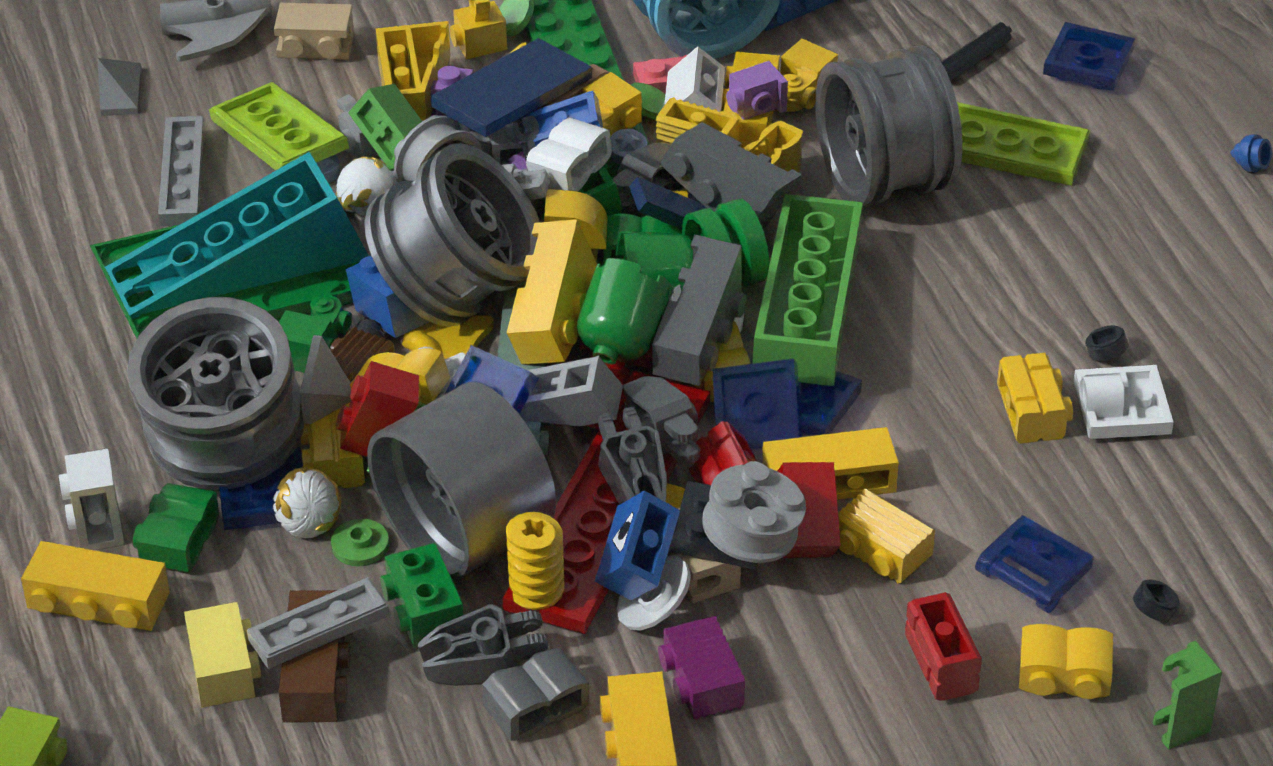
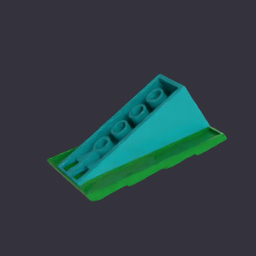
(266, 243)

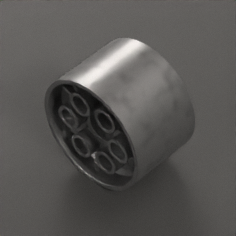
(460, 475)

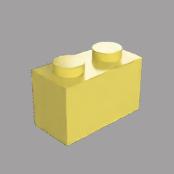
(221, 655)

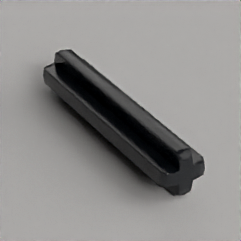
(977, 50)

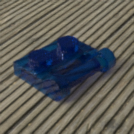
(1040, 553)

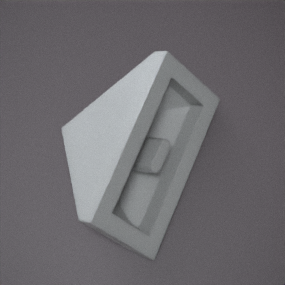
(119, 86)
(324, 383)

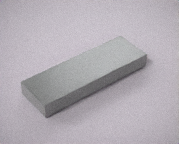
(318, 622)

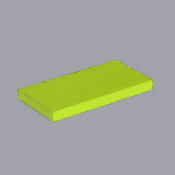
(277, 126)
(1021, 144)

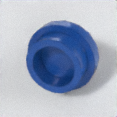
(1252, 153)

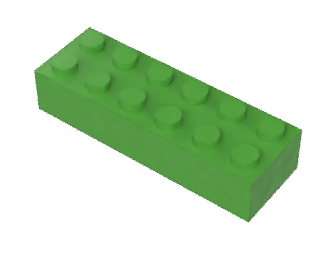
(809, 286)

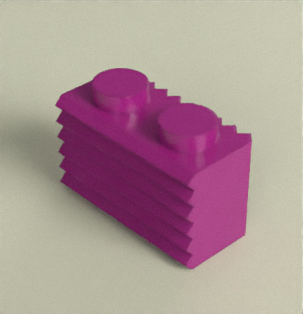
(702, 667)

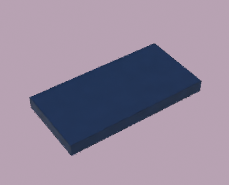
(511, 87)

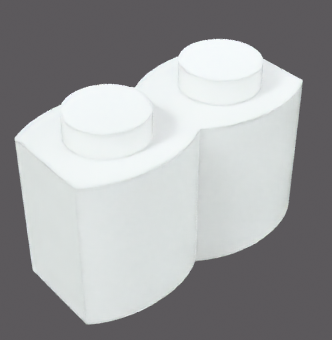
(571, 154)

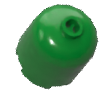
(657, 253)
(622, 311)

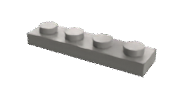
(181, 170)

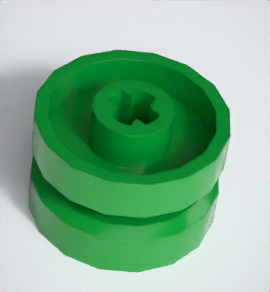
(735, 224)

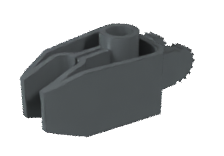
(645, 165)
(669, 413)
(631, 458)
(479, 645)

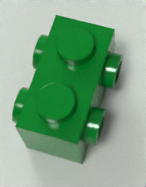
(420, 591)

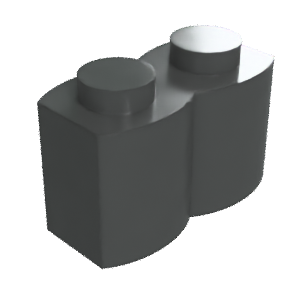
(535, 694)

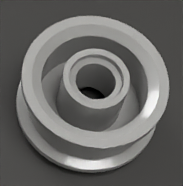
(425, 142)
(753, 513)

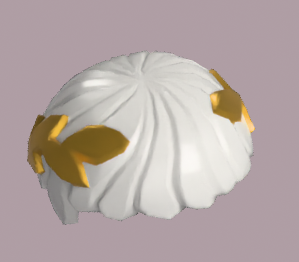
(362, 183)
(307, 502)

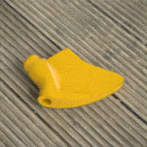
(449, 339)

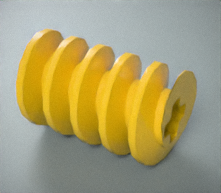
(535, 560)

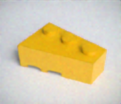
(412, 59)
(549, 305)

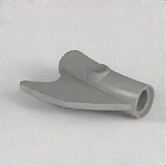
(211, 23)

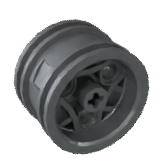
(888, 125)
(452, 235)
(216, 392)

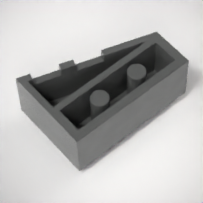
(720, 171)
(702, 315)

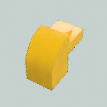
(588, 211)

